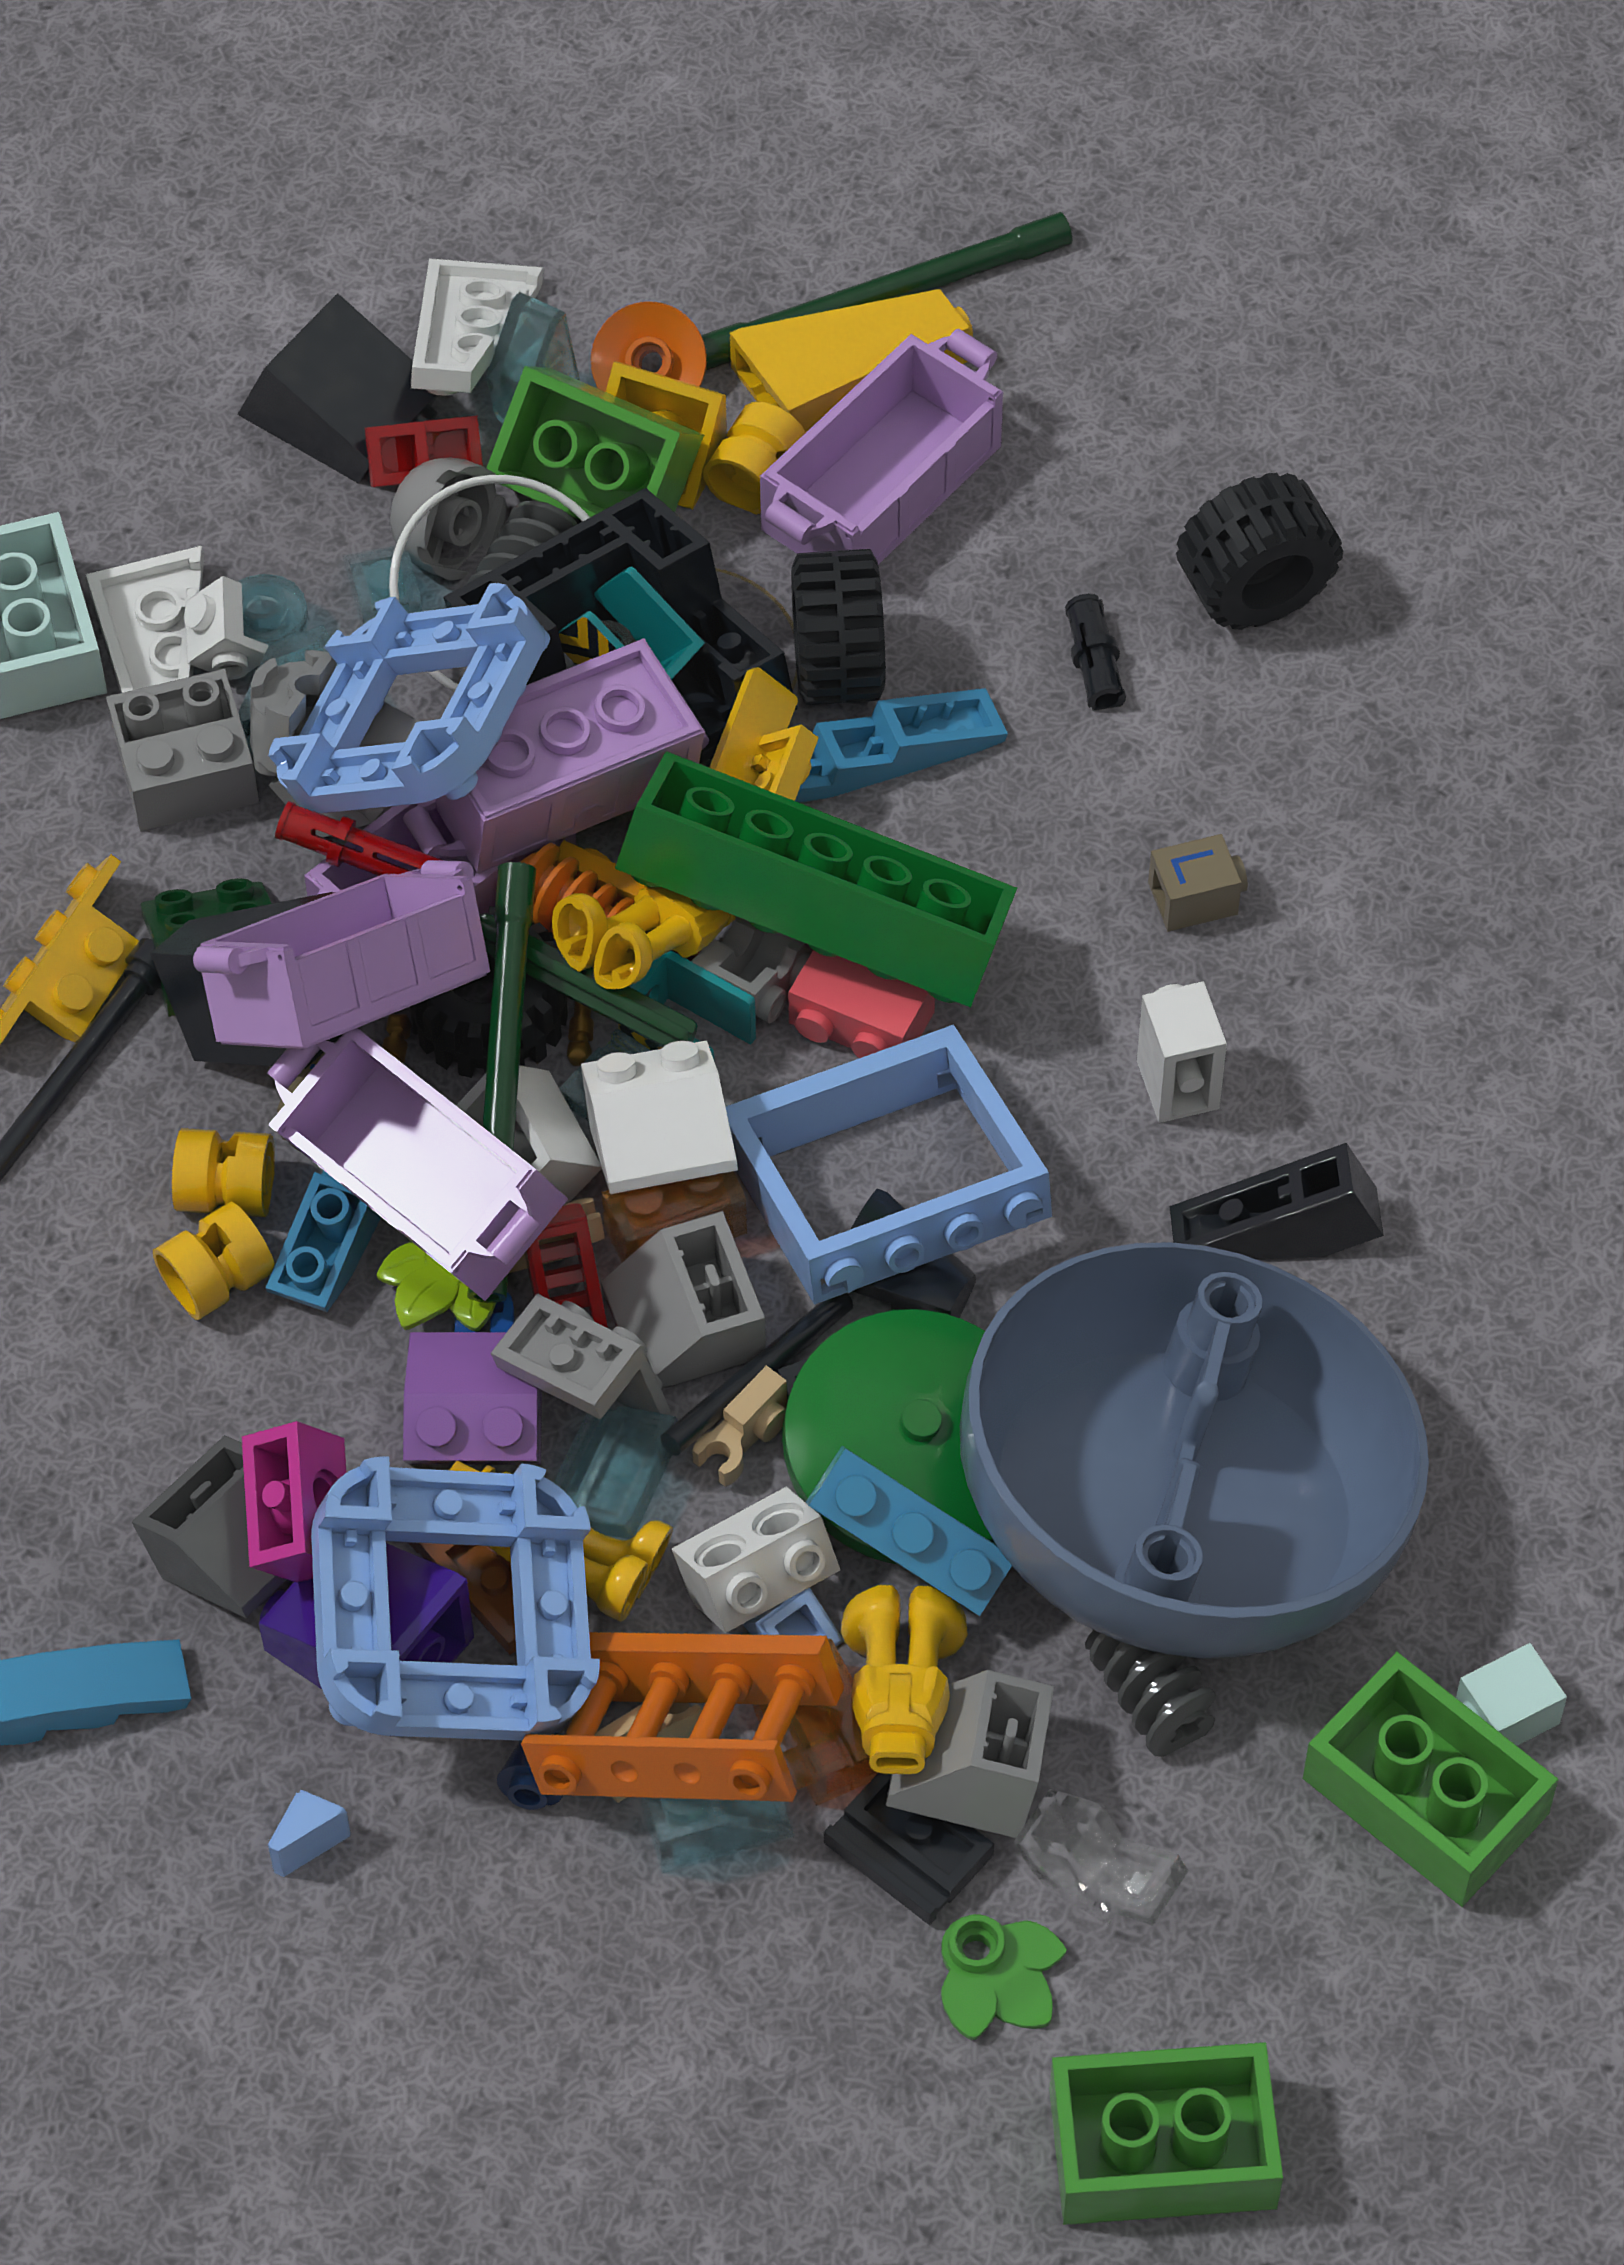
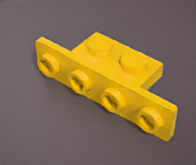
(758, 740)
(75, 966)

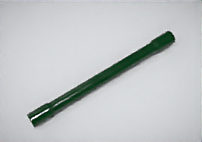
(1019, 244)
(513, 919)

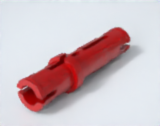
(300, 827)

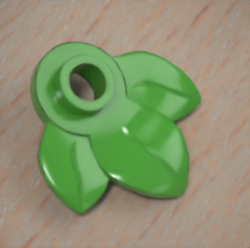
(1005, 1981)

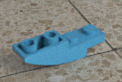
(322, 1244)

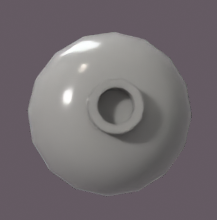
(461, 518)

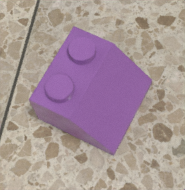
(465, 1405)

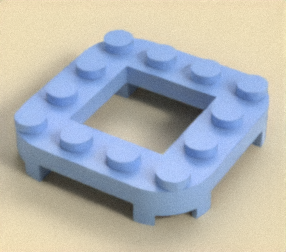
(327, 766)
(440, 1699)

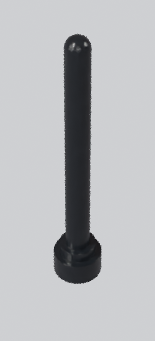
(140, 979)

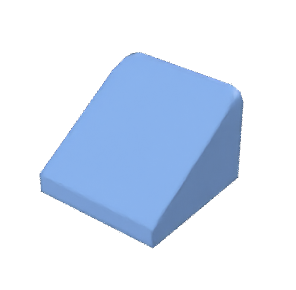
(795, 1616)
(306, 1832)

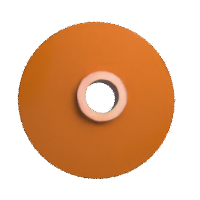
(645, 330)

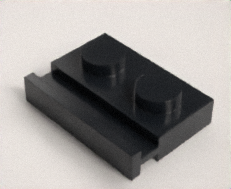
(906, 1853)

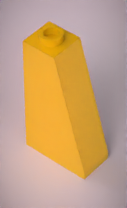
(820, 357)

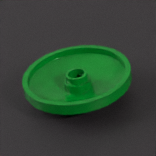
(893, 1398)

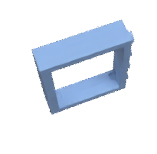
(858, 1094)

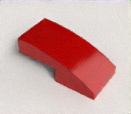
(402, 447)

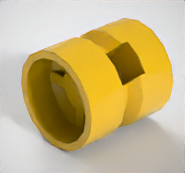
(752, 446)
(221, 1171)
(209, 1263)

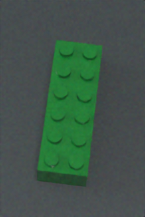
(815, 879)

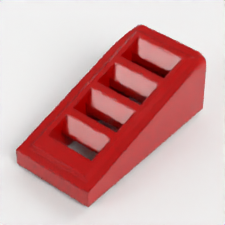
(568, 1220)

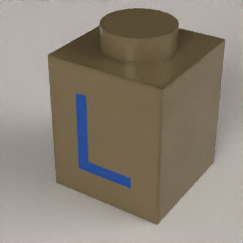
(1196, 882)

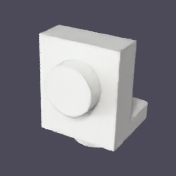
(216, 631)

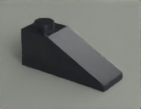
(1288, 1211)

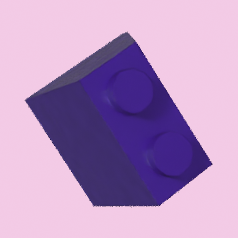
(425, 1611)

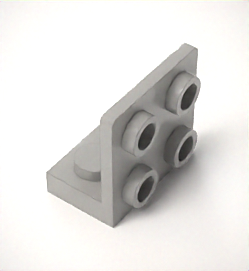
(579, 1359)

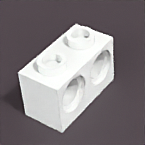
(756, 1559)

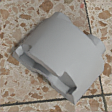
(283, 701)
(757, 964)

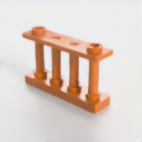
(687, 1669)

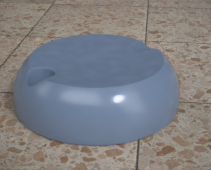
(1191, 1449)

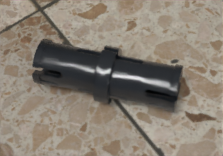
(1095, 652)

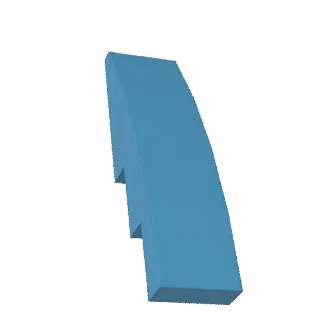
(899, 740)
(89, 1687)

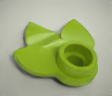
(429, 1290)

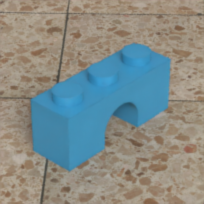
(910, 1530)

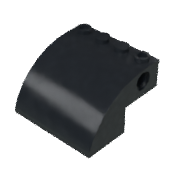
(641, 533)

